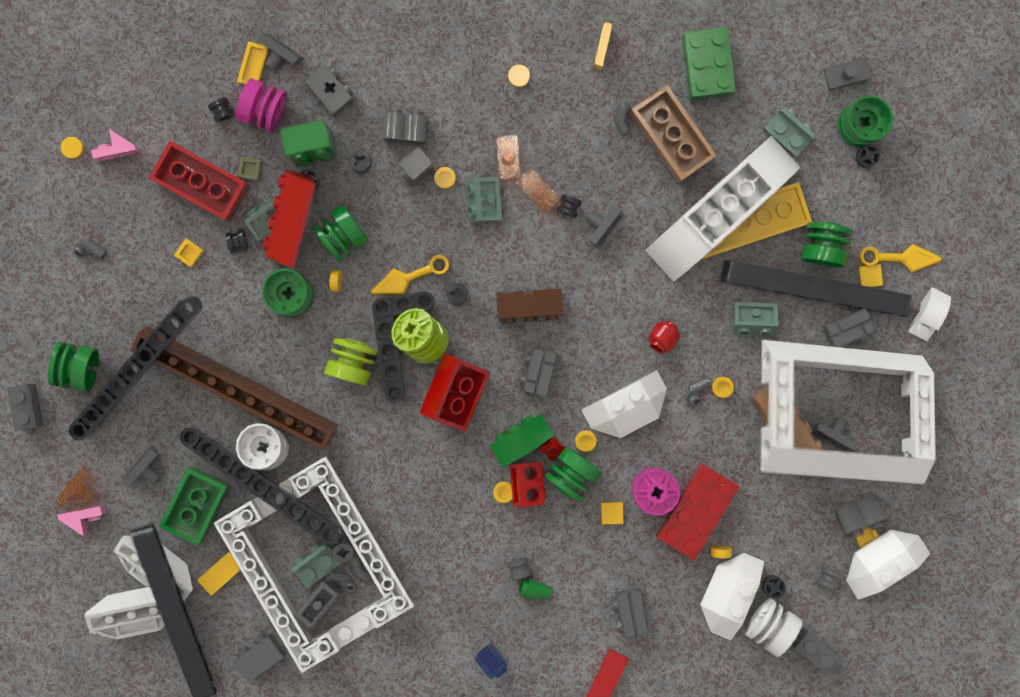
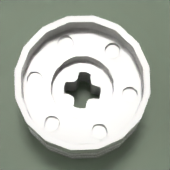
(251, 442)
(773, 628)

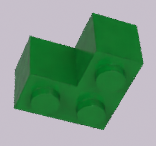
(521, 439)

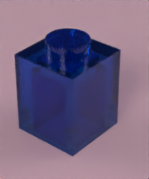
(491, 661)

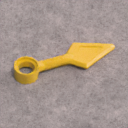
(913, 258)
(397, 282)

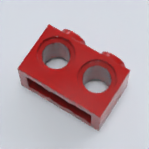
(521, 485)

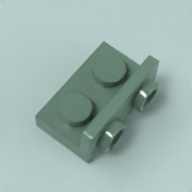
(790, 131)
(484, 200)
(257, 217)
(755, 319)
(314, 565)

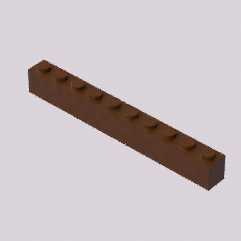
(242, 392)

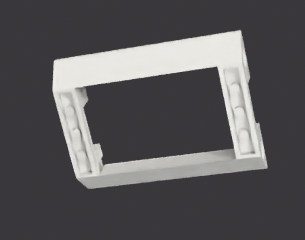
(777, 437)
(271, 595)

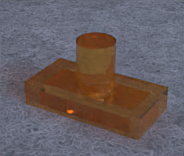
(508, 157)
(538, 190)
(75, 487)

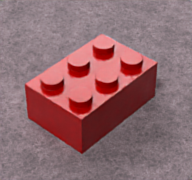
(454, 392)

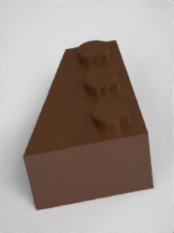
(529, 305)

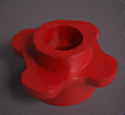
(550, 444)

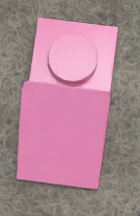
(119, 148)
(77, 519)

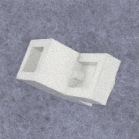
(931, 315)

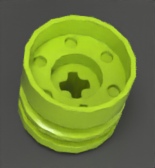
(420, 336)
(350, 361)

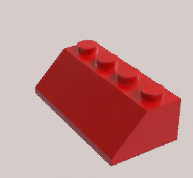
(289, 217)

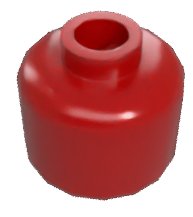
(664, 337)

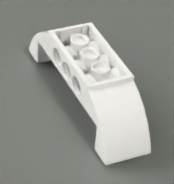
(723, 209)

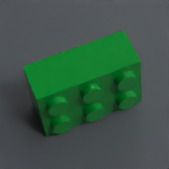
(708, 64)
(309, 143)
(194, 505)

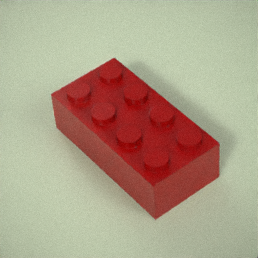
(199, 181)
(697, 511)

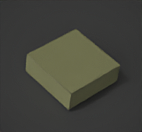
(249, 169)

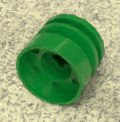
(876, 117)
(340, 233)
(827, 243)
(283, 282)
(70, 366)
(573, 474)

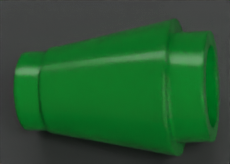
(534, 590)

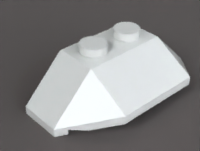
(628, 407)
(131, 562)
(885, 562)
(731, 594)
(125, 615)

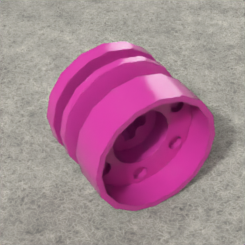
(259, 105)
(644, 485)

